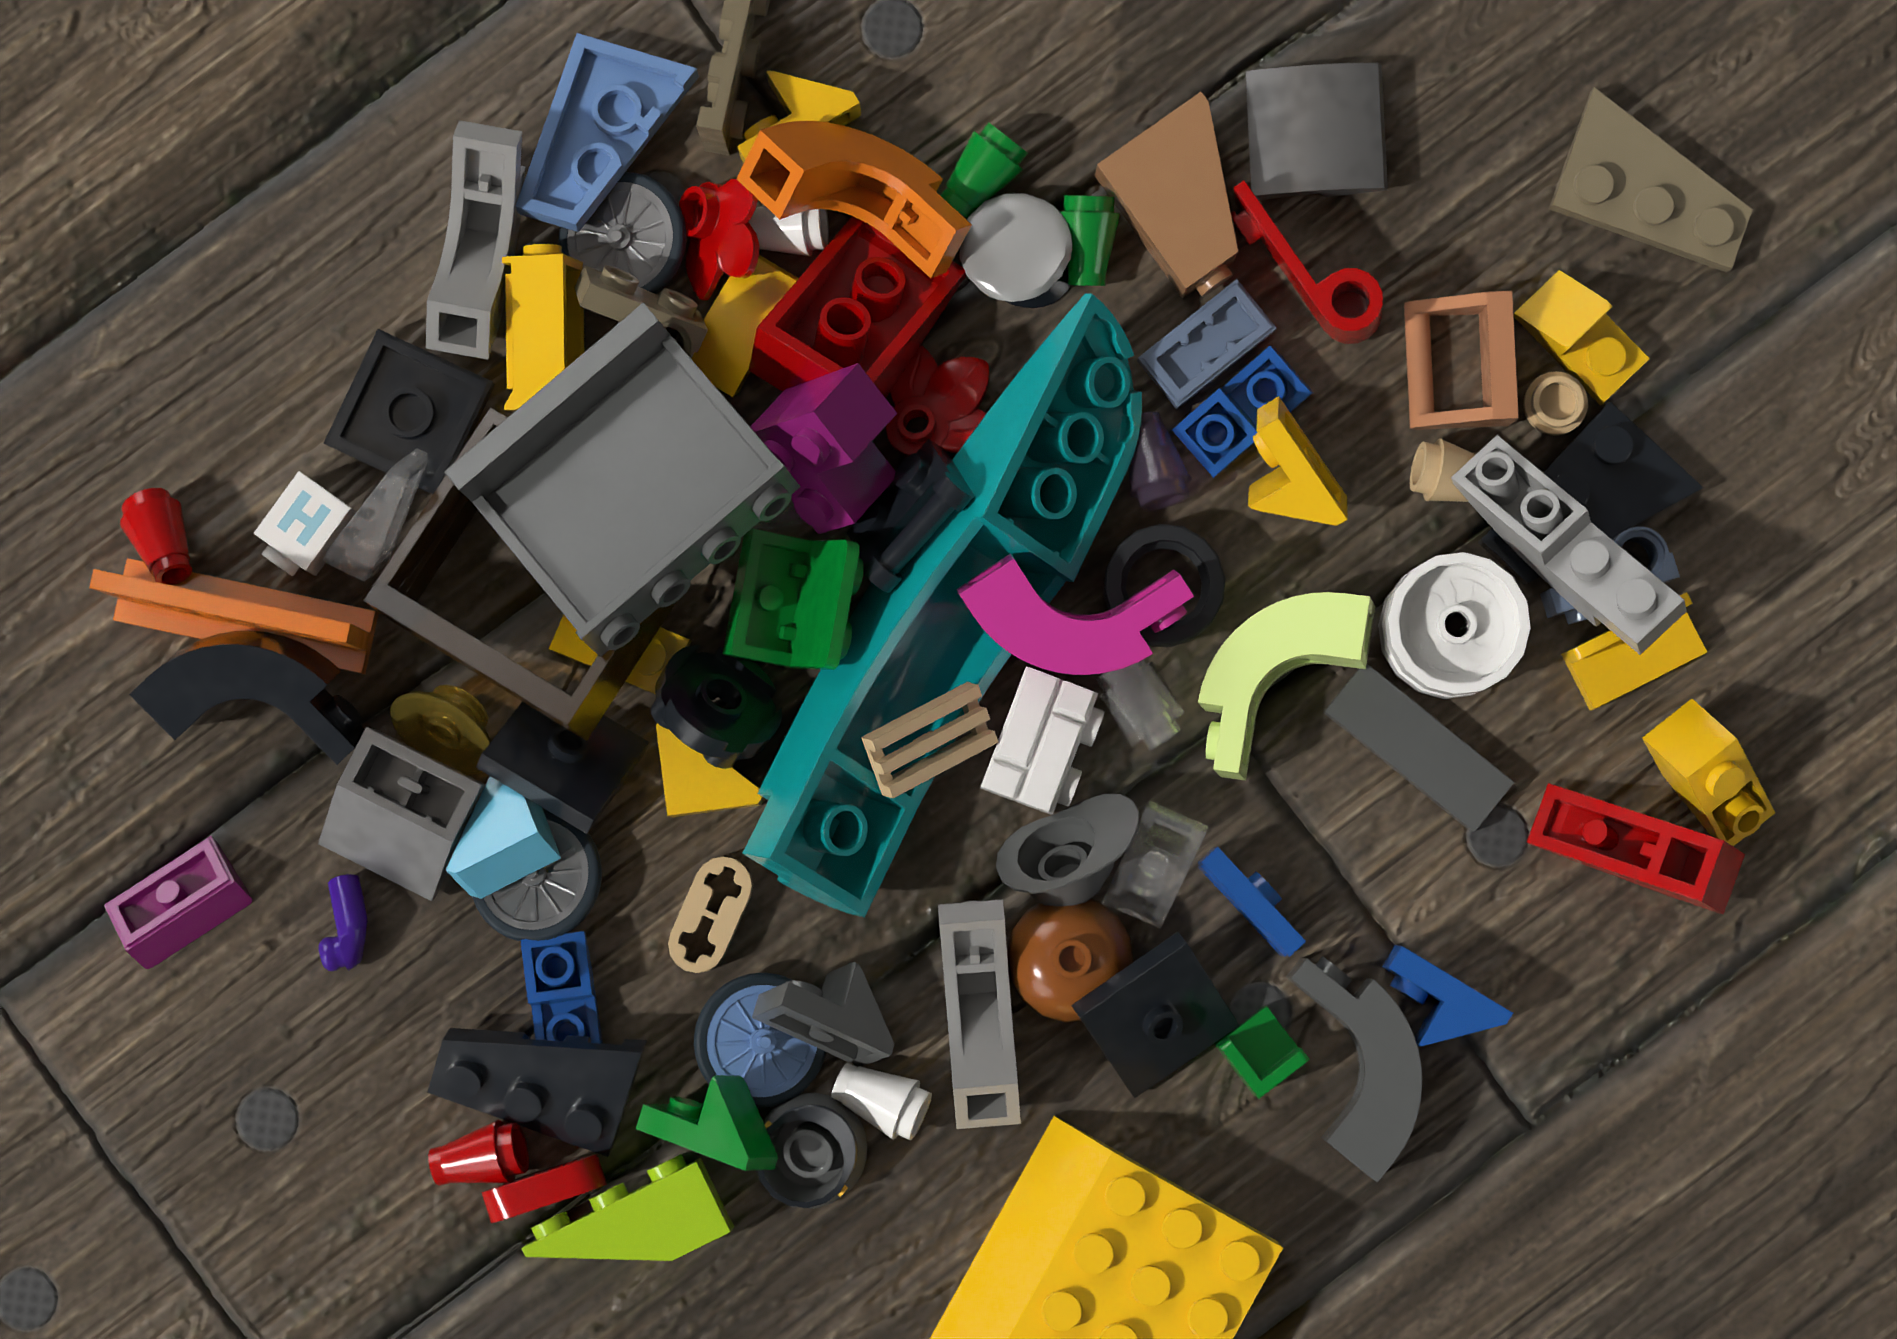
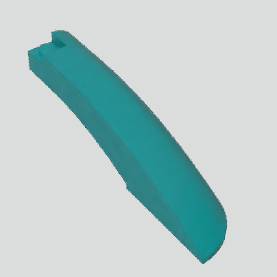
(1041, 488)

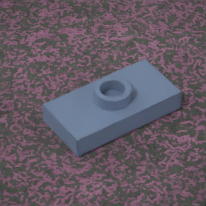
(1206, 344)

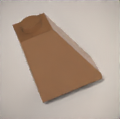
(1176, 197)

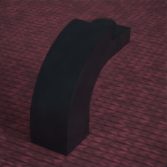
(255, 668)

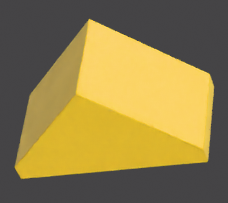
(696, 785)

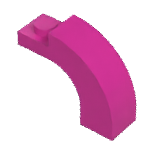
(1064, 641)

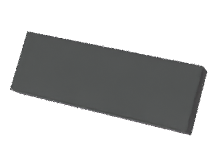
(1418, 747)

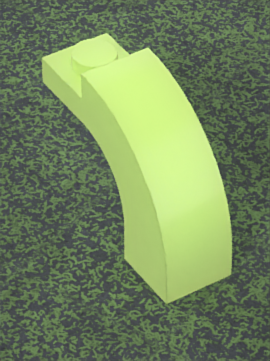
(1267, 645)

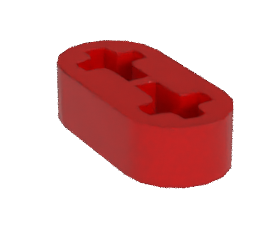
(544, 1188)

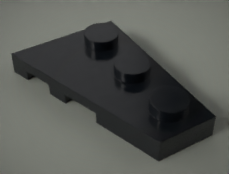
(552, 1087)

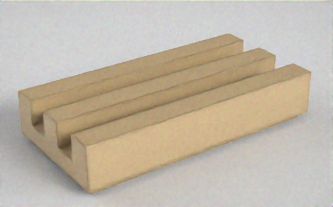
(940, 761)

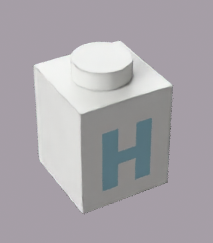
(303, 526)

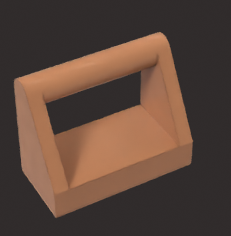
(1497, 361)

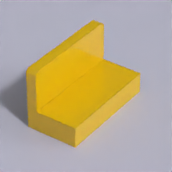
(1610, 667)

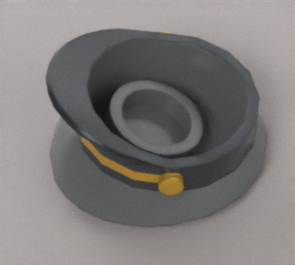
(817, 1149)

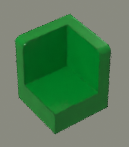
(1261, 1052)

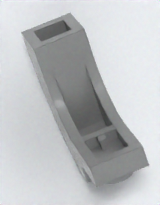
(481, 229)
(979, 1014)

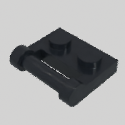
(908, 513)

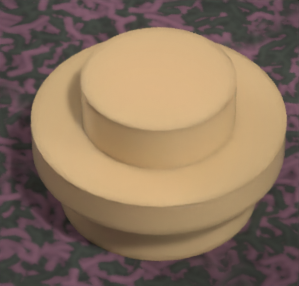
(1555, 403)

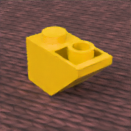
(1709, 773)

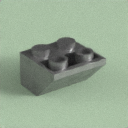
(399, 812)

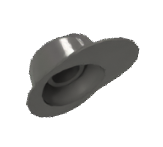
(1071, 852)

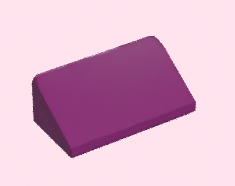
(178, 904)

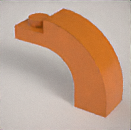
(856, 173)

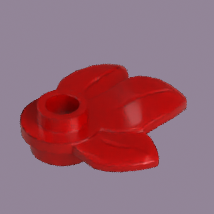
(719, 234)
(943, 396)

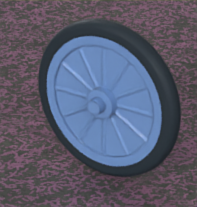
(736, 1044)

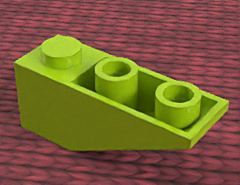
(650, 1223)

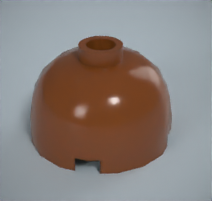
(1065, 954)

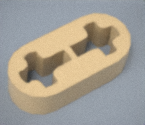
(696, 907)

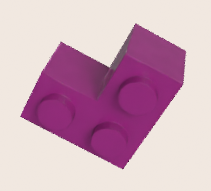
(826, 444)

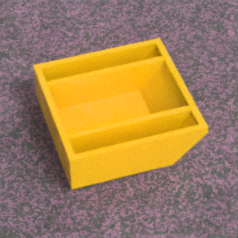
(1106, 1254)

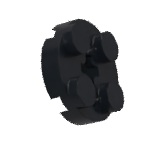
(720, 734)

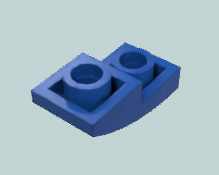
(1228, 418)
(561, 987)

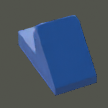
(1457, 1007)

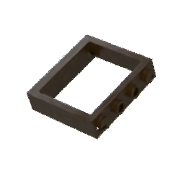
(415, 565)

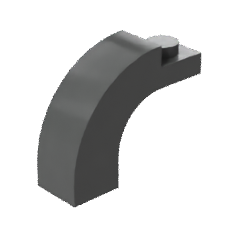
(1389, 1080)

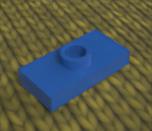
(1253, 899)

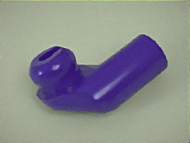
(351, 925)

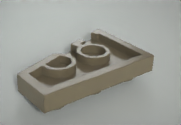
(726, 74)
(1647, 190)

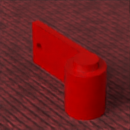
(1343, 303)

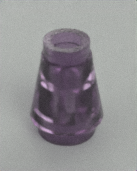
(1157, 469)

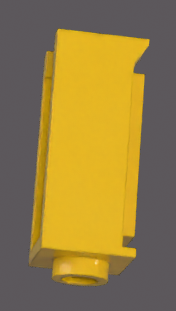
(541, 319)

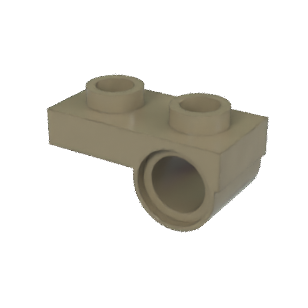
(617, 294)

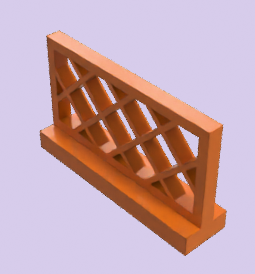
(216, 605)

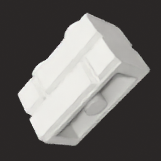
(1041, 742)

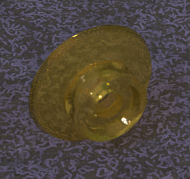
(443, 725)

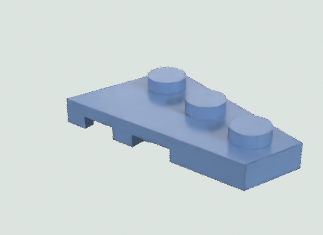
(597, 126)

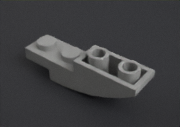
(1565, 548)

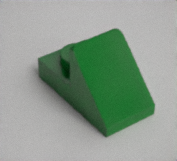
(721, 1128)

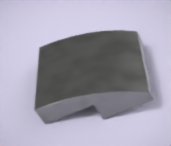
(1316, 130)

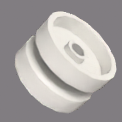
(1492, 631)

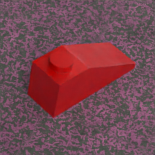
(1637, 848)

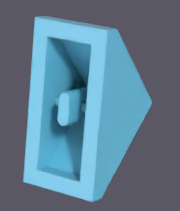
(501, 842)

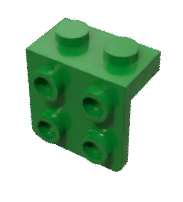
(793, 600)

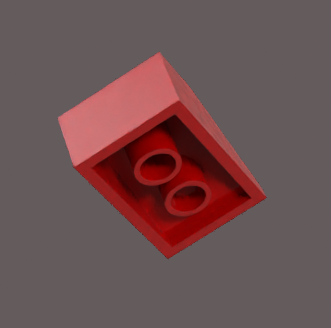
(852, 307)

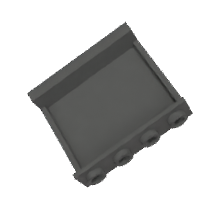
(623, 480)

